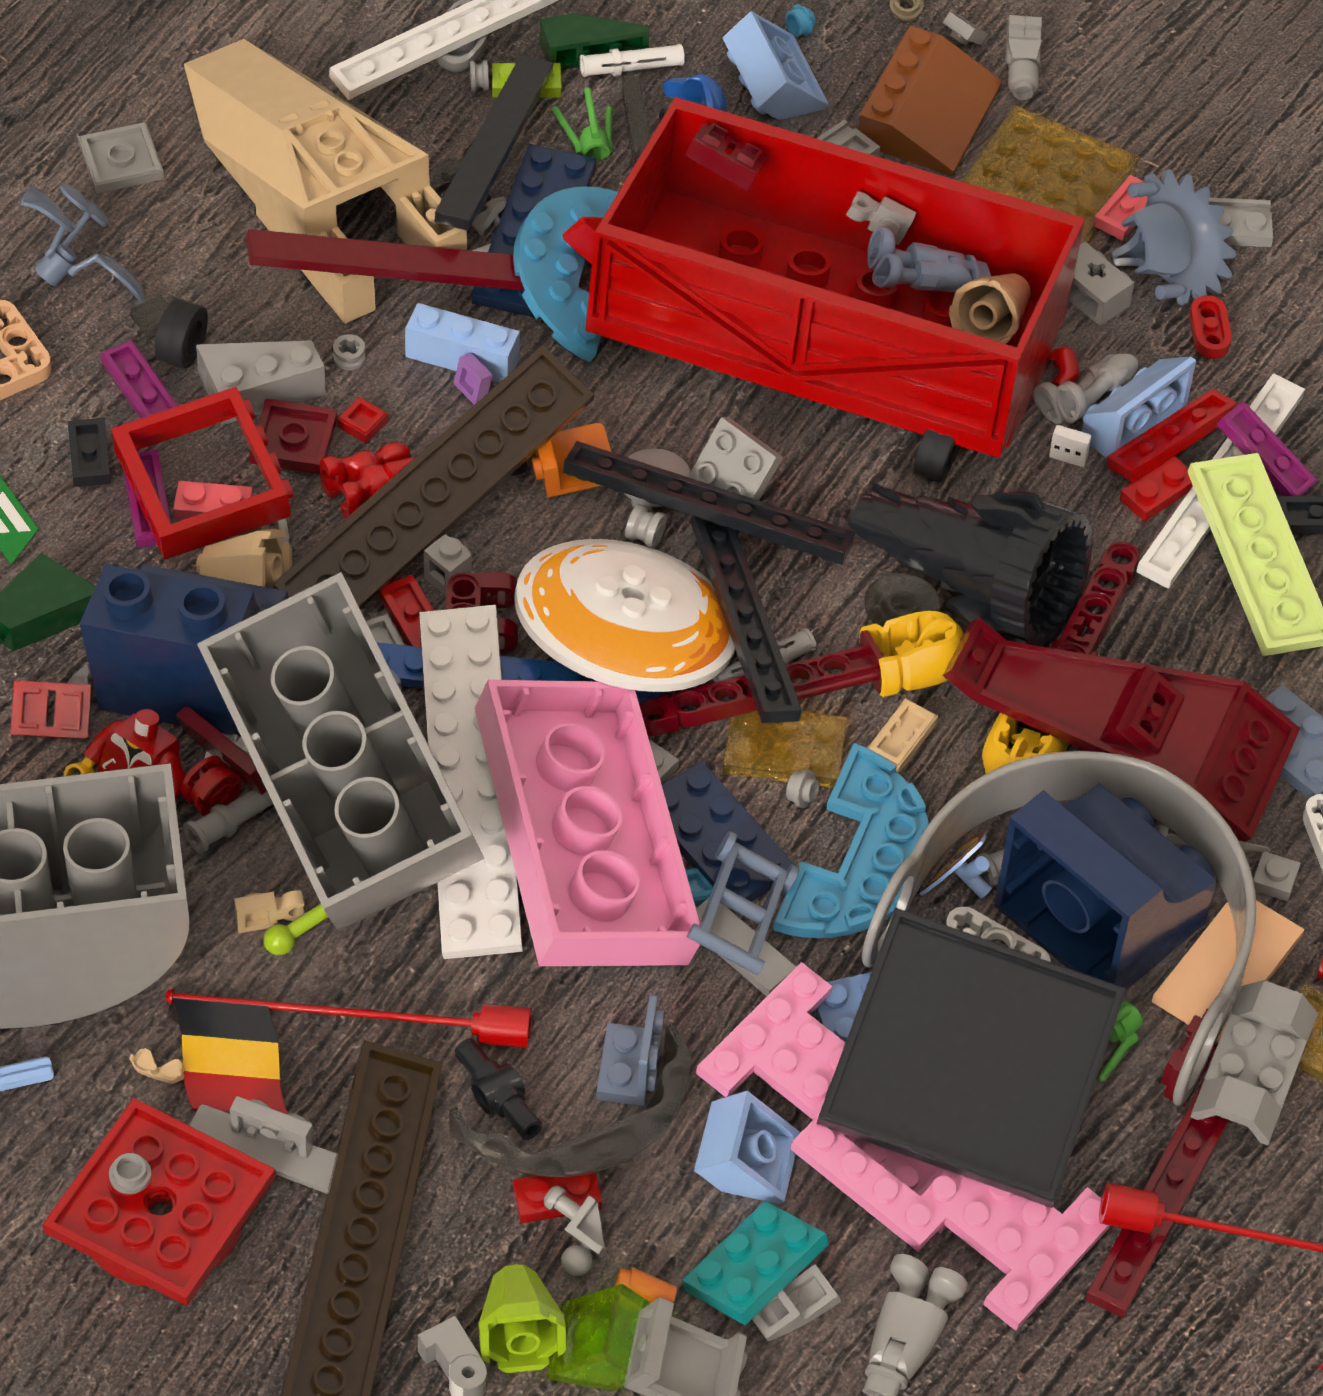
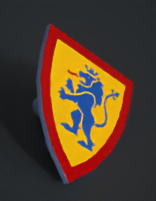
(966, 871)

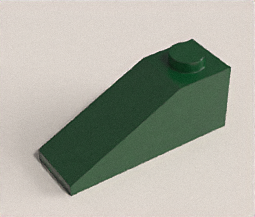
(572, 35)

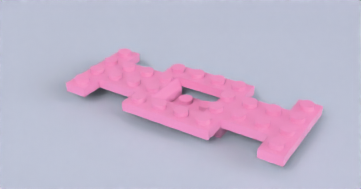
(908, 1196)

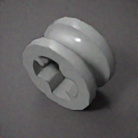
(479, 75)
(347, 360)

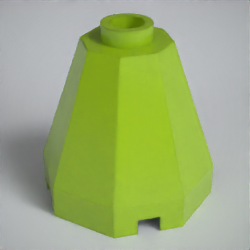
(520, 1322)

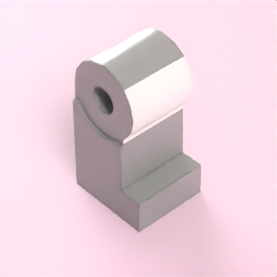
(456, 1357)

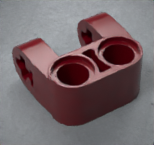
(486, 589)

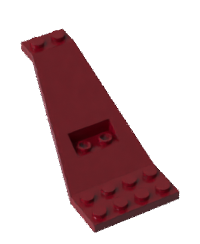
(1191, 723)

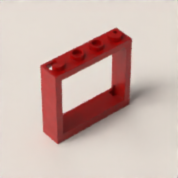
(218, 523)

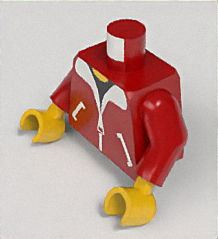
(132, 745)

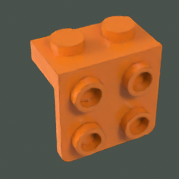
(551, 457)

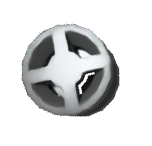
(645, 526)

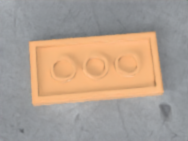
(1211, 958)

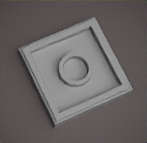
(120, 157)

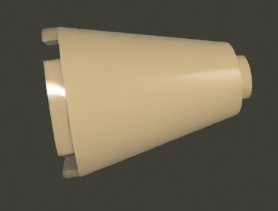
(991, 306)

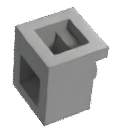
(445, 556)

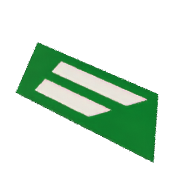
(15, 524)

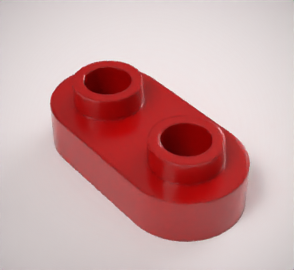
(1210, 327)

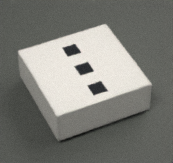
(1070, 445)

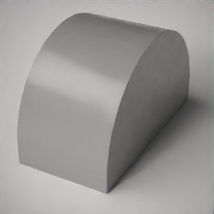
(340, 752)
(87, 892)

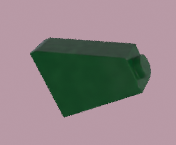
(41, 603)

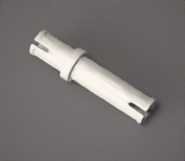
(618, 62)

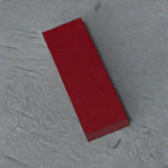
(219, 745)

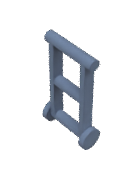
(782, 881)

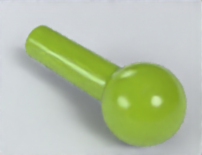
(281, 938)

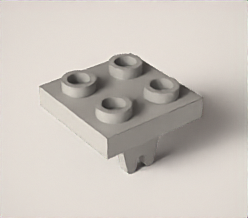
(736, 460)

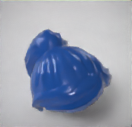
(696, 89)

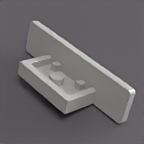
(270, 1137)

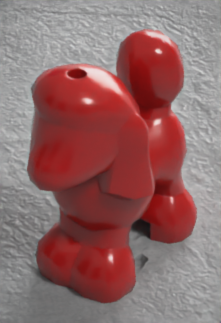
(362, 474)

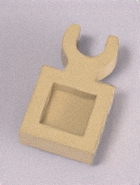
(263, 910)

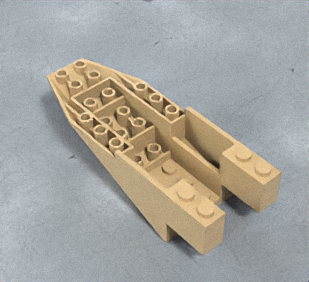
(306, 152)

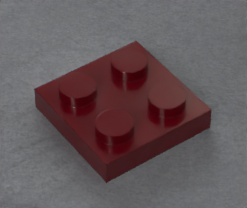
(297, 434)

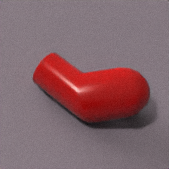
(1067, 364)

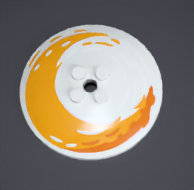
(624, 615)

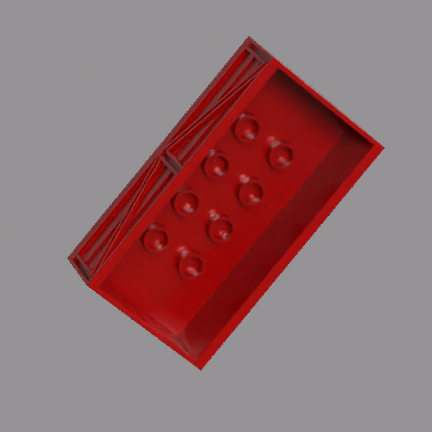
(783, 287)

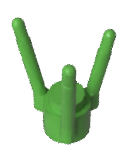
(593, 141)
(1124, 1030)

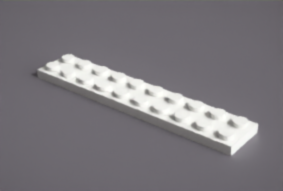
(482, 901)

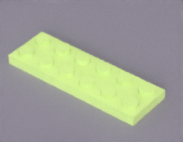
(1259, 553)

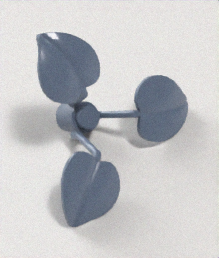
(59, 258)

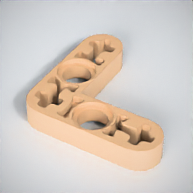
(16, 359)

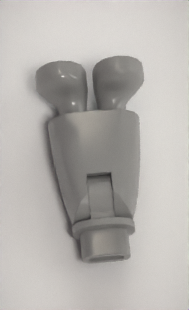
(909, 1325)

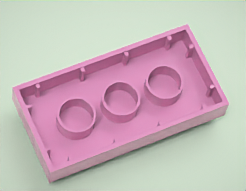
(587, 824)

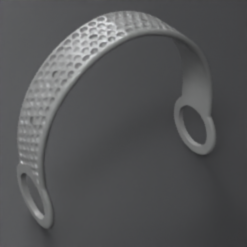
(1067, 778)

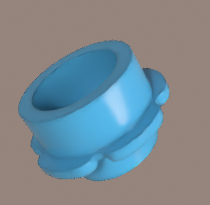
(800, 20)

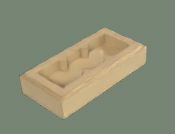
(904, 733)

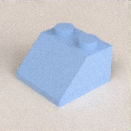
(747, 1149)

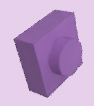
(472, 378)

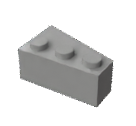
(263, 371)

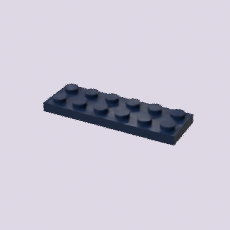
(539, 176)

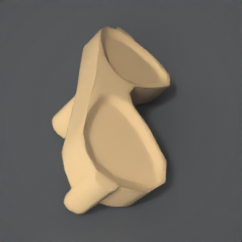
(146, 1065)

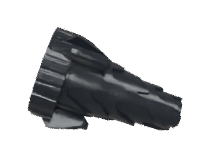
(1004, 553)

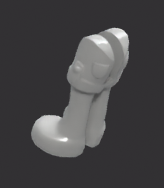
(1072, 400)

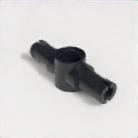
(498, 1089)

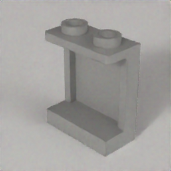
(681, 1358)

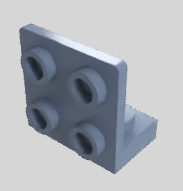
(631, 1059)

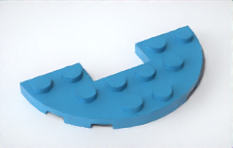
(553, 268)
(889, 828)

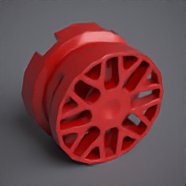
(211, 786)

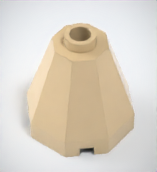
(249, 559)

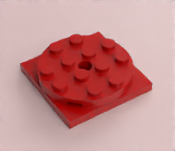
(199, 1176)

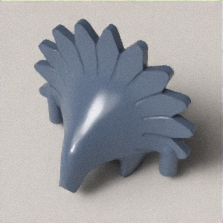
(1177, 238)

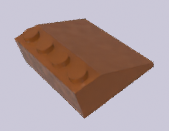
(929, 102)

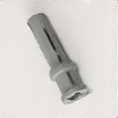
(224, 820)

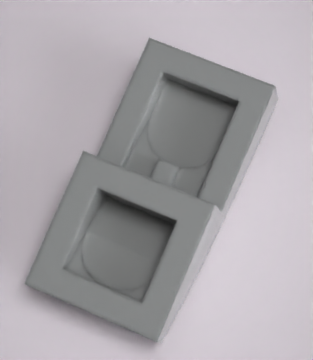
(797, 1304)

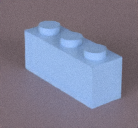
(444, 336)

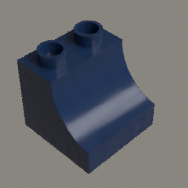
(146, 634)
(1101, 884)

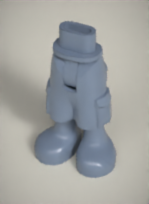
(920, 265)

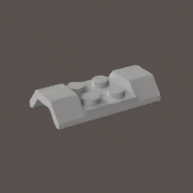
(1257, 1058)

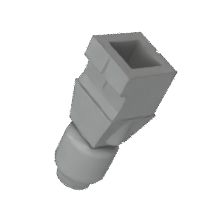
(1023, 55)

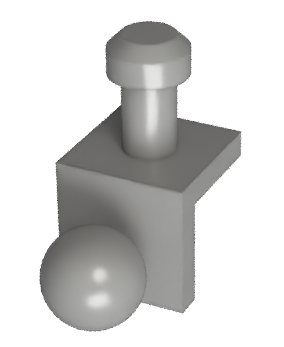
(583, 1227)

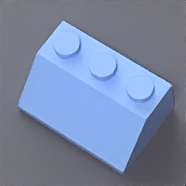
(773, 69)
(1139, 404)

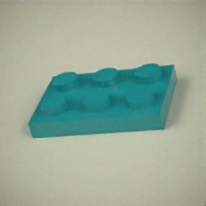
(755, 1262)

